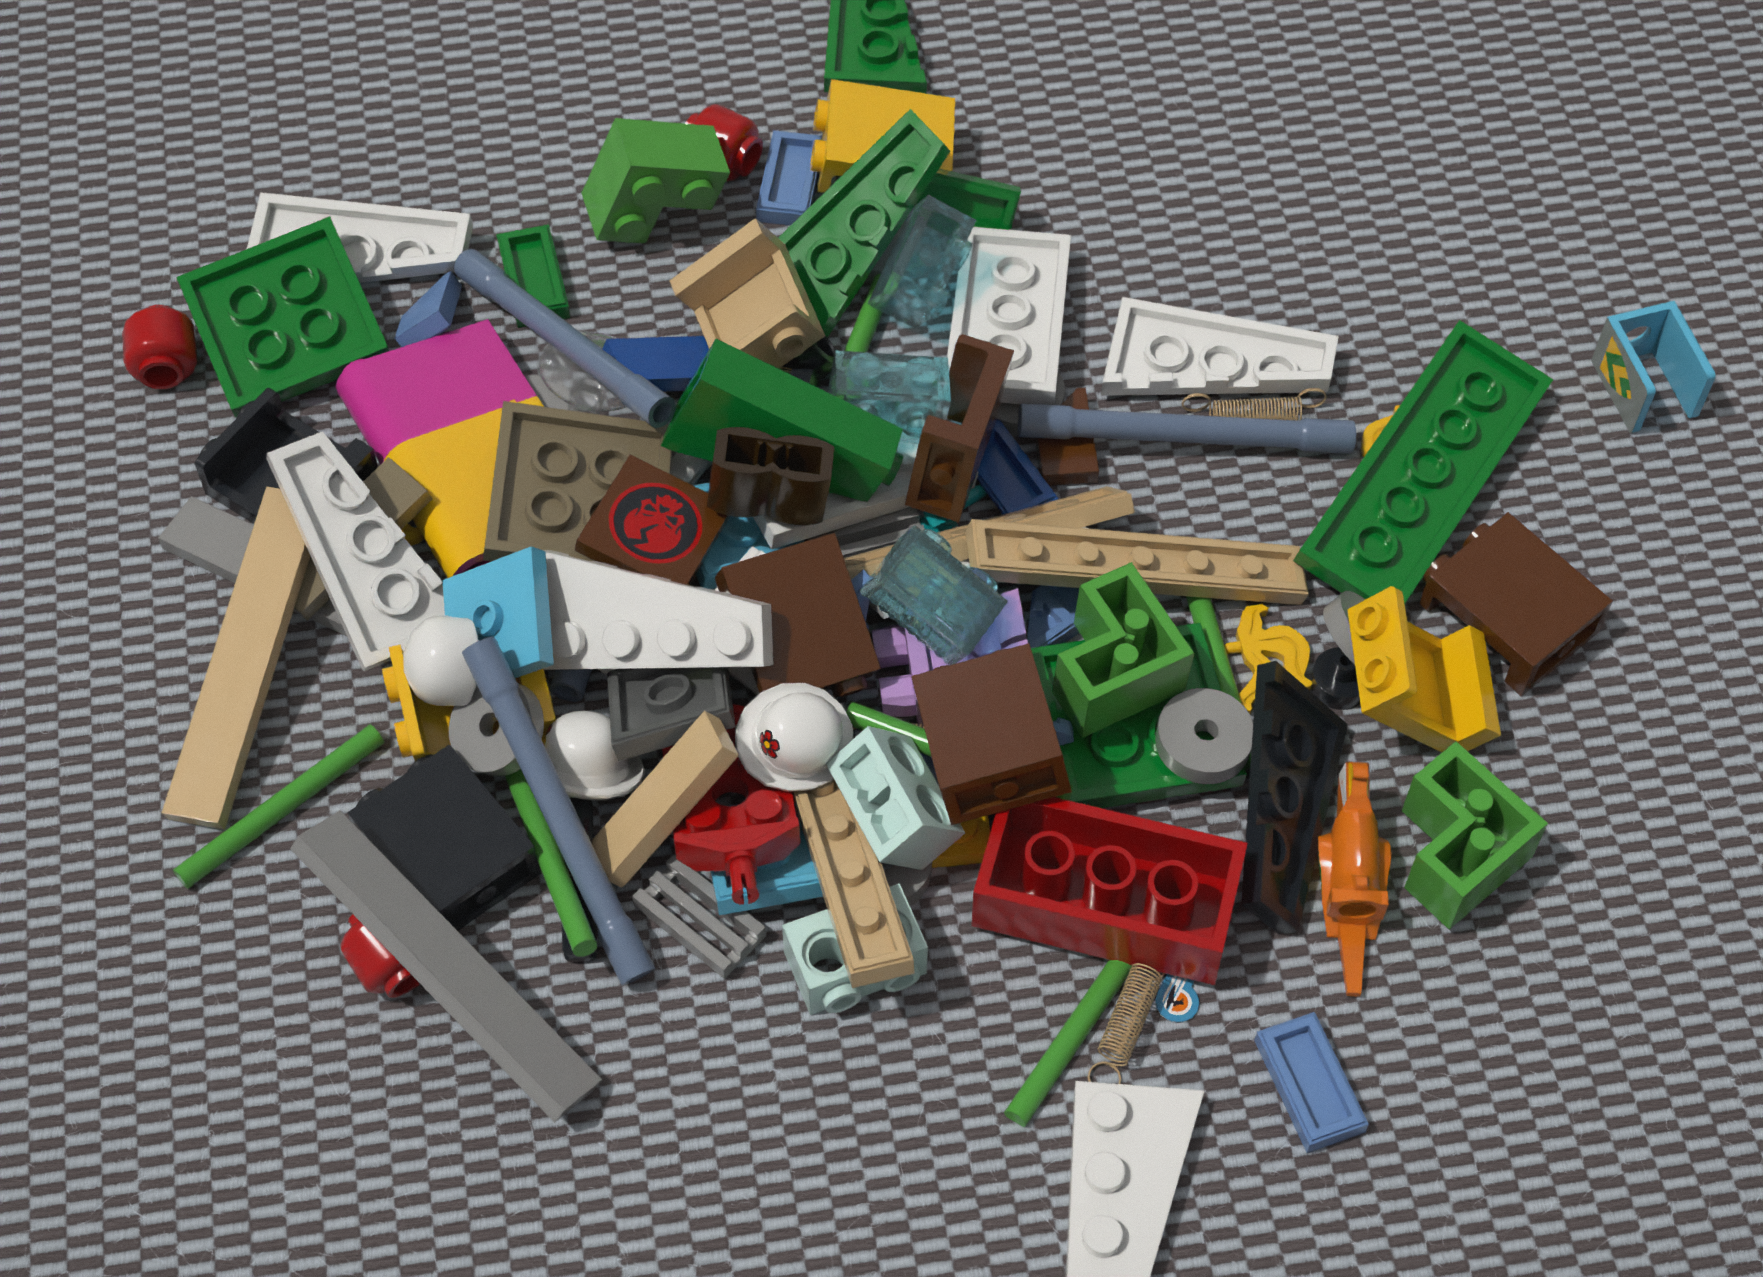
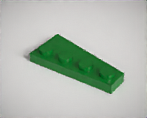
(872, 45)
(860, 214)

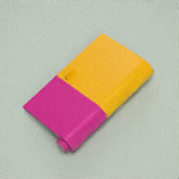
(439, 420)

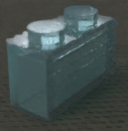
(934, 594)

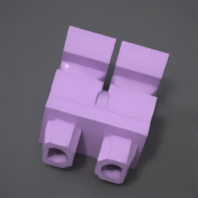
(898, 647)

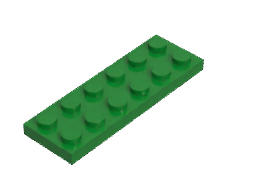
(1424, 467)

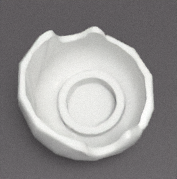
(436, 662)

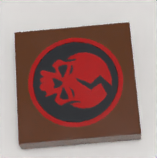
(652, 524)

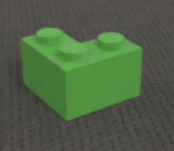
(651, 168)
(1128, 655)
(1476, 830)

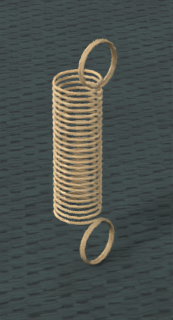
(1262, 416)
(1131, 1025)

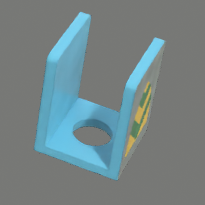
(1673, 348)

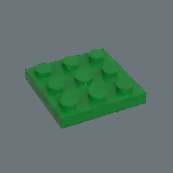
(282, 315)
(1122, 760)

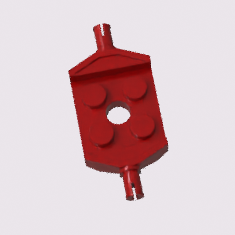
(741, 835)

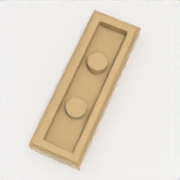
(664, 798)

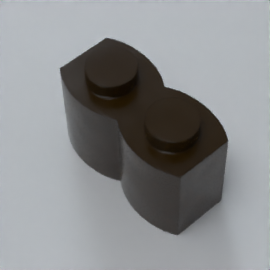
(770, 476)

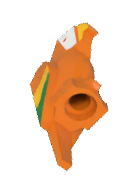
(1354, 873)

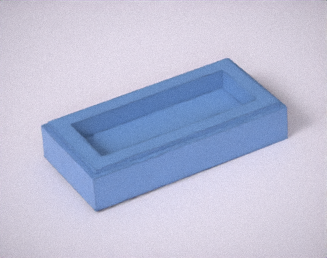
(787, 182)
(1311, 1082)

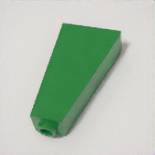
(749, 393)

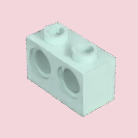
(894, 798)
(814, 939)

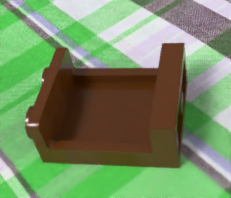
(953, 452)
(1520, 597)
(815, 616)
(990, 734)

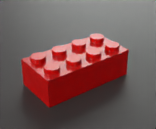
(1110, 886)

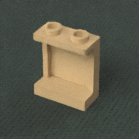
(751, 297)

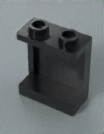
(235, 463)
(448, 837)

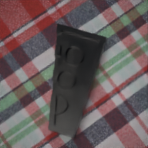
(1290, 789)

